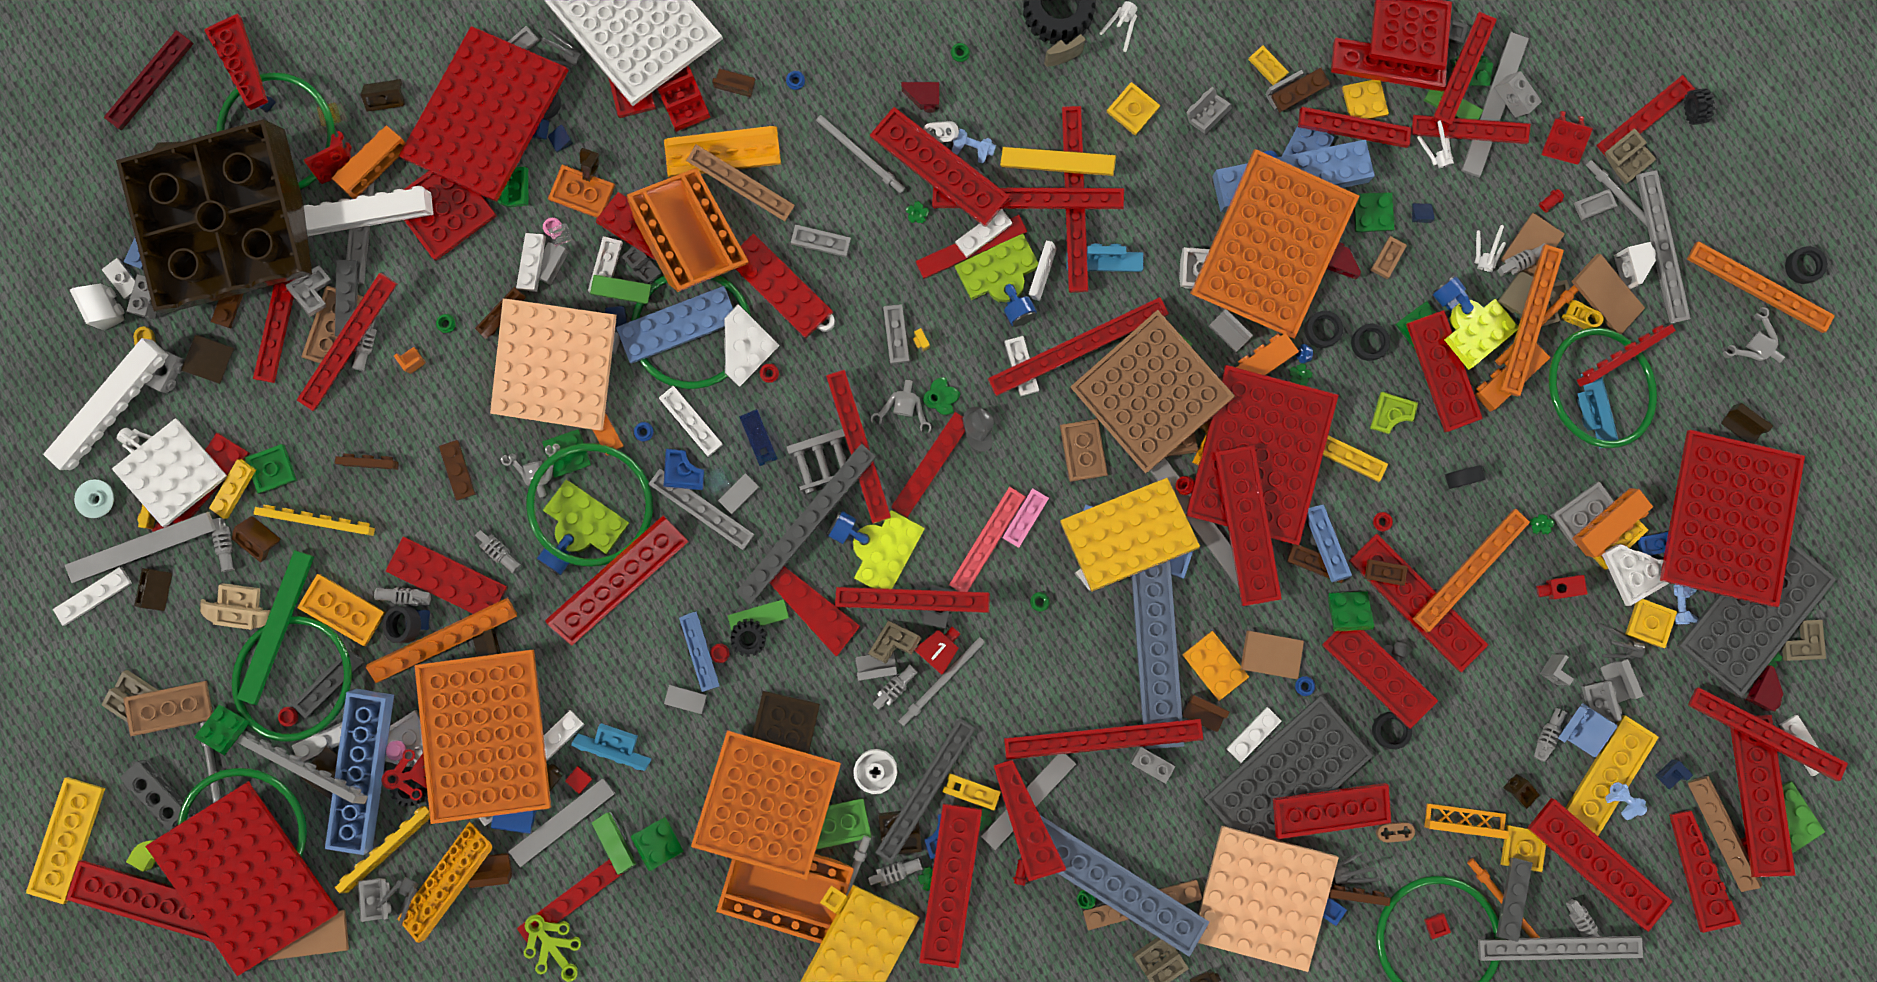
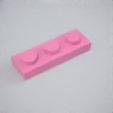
(1025, 518)

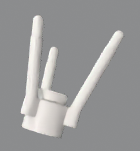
(1125, 13)
(1444, 157)
(1488, 261)
(130, 438)

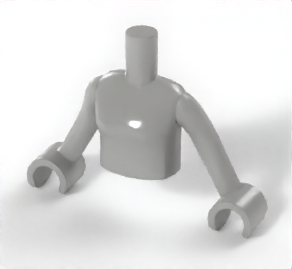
(1760, 345)
(904, 405)
(528, 470)

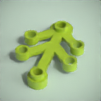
(550, 944)

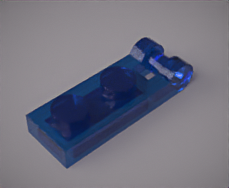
(758, 436)

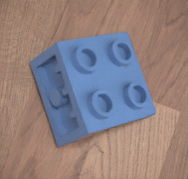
(1588, 730)

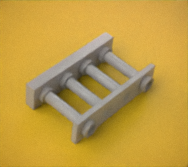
(816, 445)

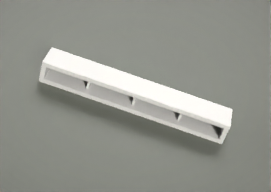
(368, 210)
(106, 404)

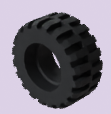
(1058, 29)

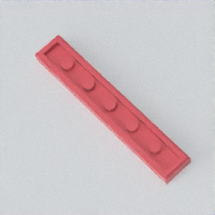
(987, 540)

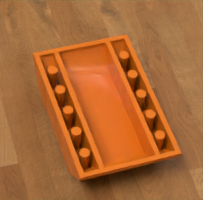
(685, 230)
(784, 900)

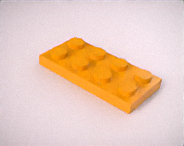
(341, 610)

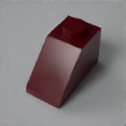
(923, 94)
(1344, 262)
(1766, 690)

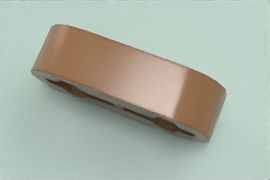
(1395, 827)

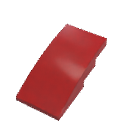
(683, 100)

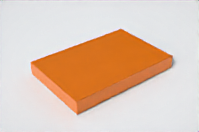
(580, 194)

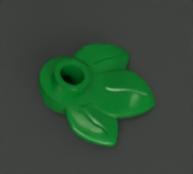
(944, 396)

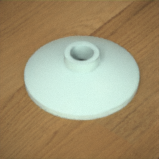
(86, 495)

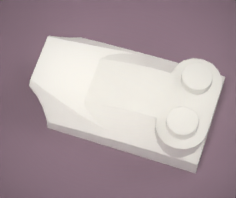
(1190, 265)

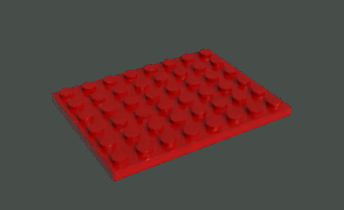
(483, 113)
(1289, 436)
(1732, 518)
(242, 878)

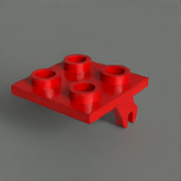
(1567, 139)
(330, 160)

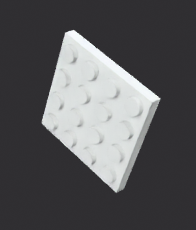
(169, 473)

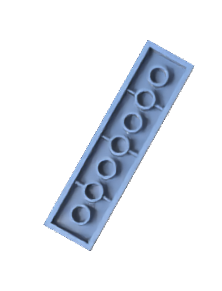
(1339, 164)
(362, 766)

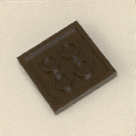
(786, 721)

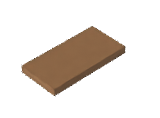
(1608, 294)
(323, 328)
(168, 708)
(325, 938)

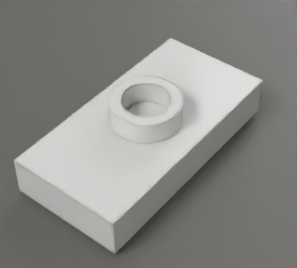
(120, 277)

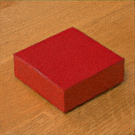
(578, 779)
(1437, 926)

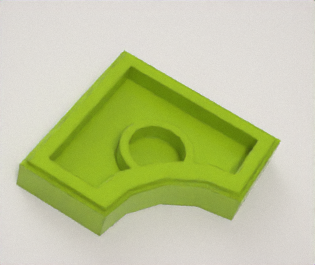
(1391, 411)

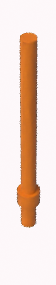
(1564, 298)
(1484, 877)

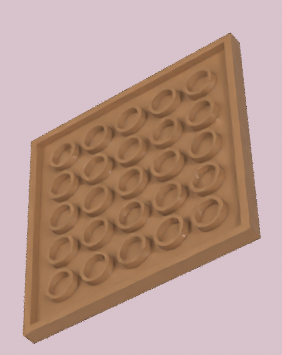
(1152, 391)

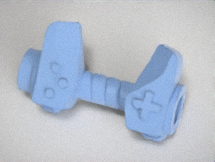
(984, 147)
(1684, 616)
(1621, 793)

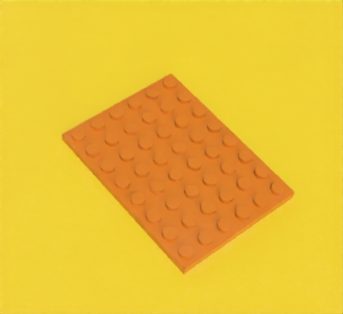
(1274, 244)
(482, 736)

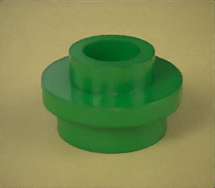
(960, 46)
(445, 317)
(1039, 595)
(1086, 900)

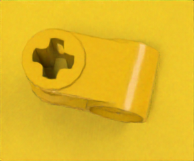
(1578, 315)

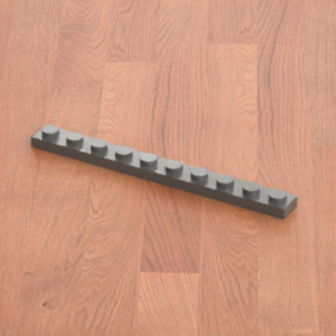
(806, 524)

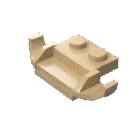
(236, 607)

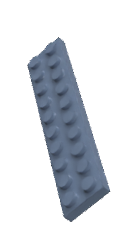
(1157, 647)
(1127, 892)

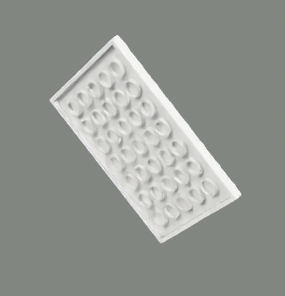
(638, 40)

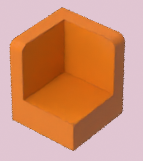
(410, 360)

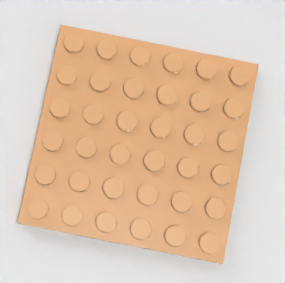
(553, 364)
(1266, 898)

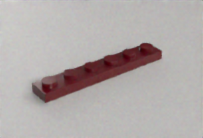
(148, 80)

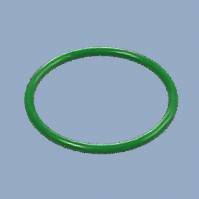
(299, 82)
(685, 384)
(1558, 405)
(557, 456)
(347, 668)
(302, 827)
(1423, 882)

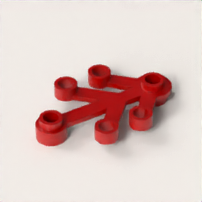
(416, 774)

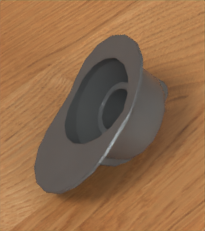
(978, 428)

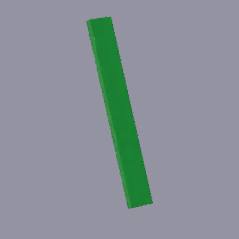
(275, 627)

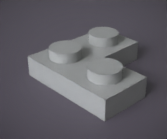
(306, 288)

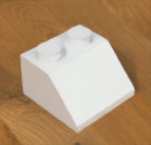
(1635, 263)
(98, 305)

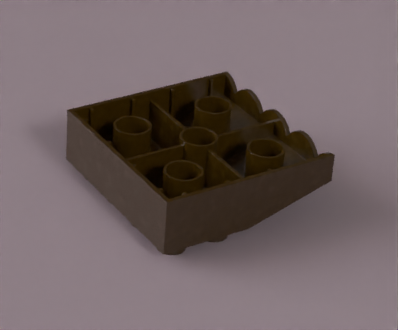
(216, 215)

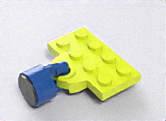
(1477, 328)
(881, 548)

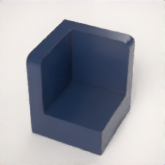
(1673, 773)

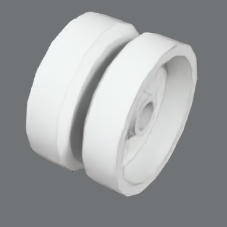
(873, 782)

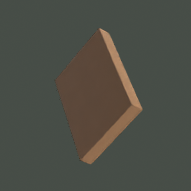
(1532, 235)
(1083, 450)
(1272, 655)

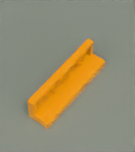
(1463, 828)

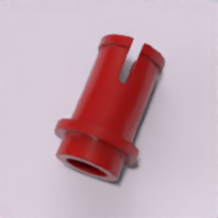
(1555, 197)
(1020, 876)

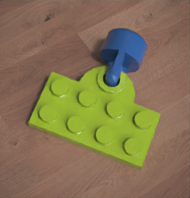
(1001, 275)
(580, 524)

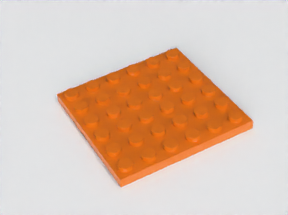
(766, 805)

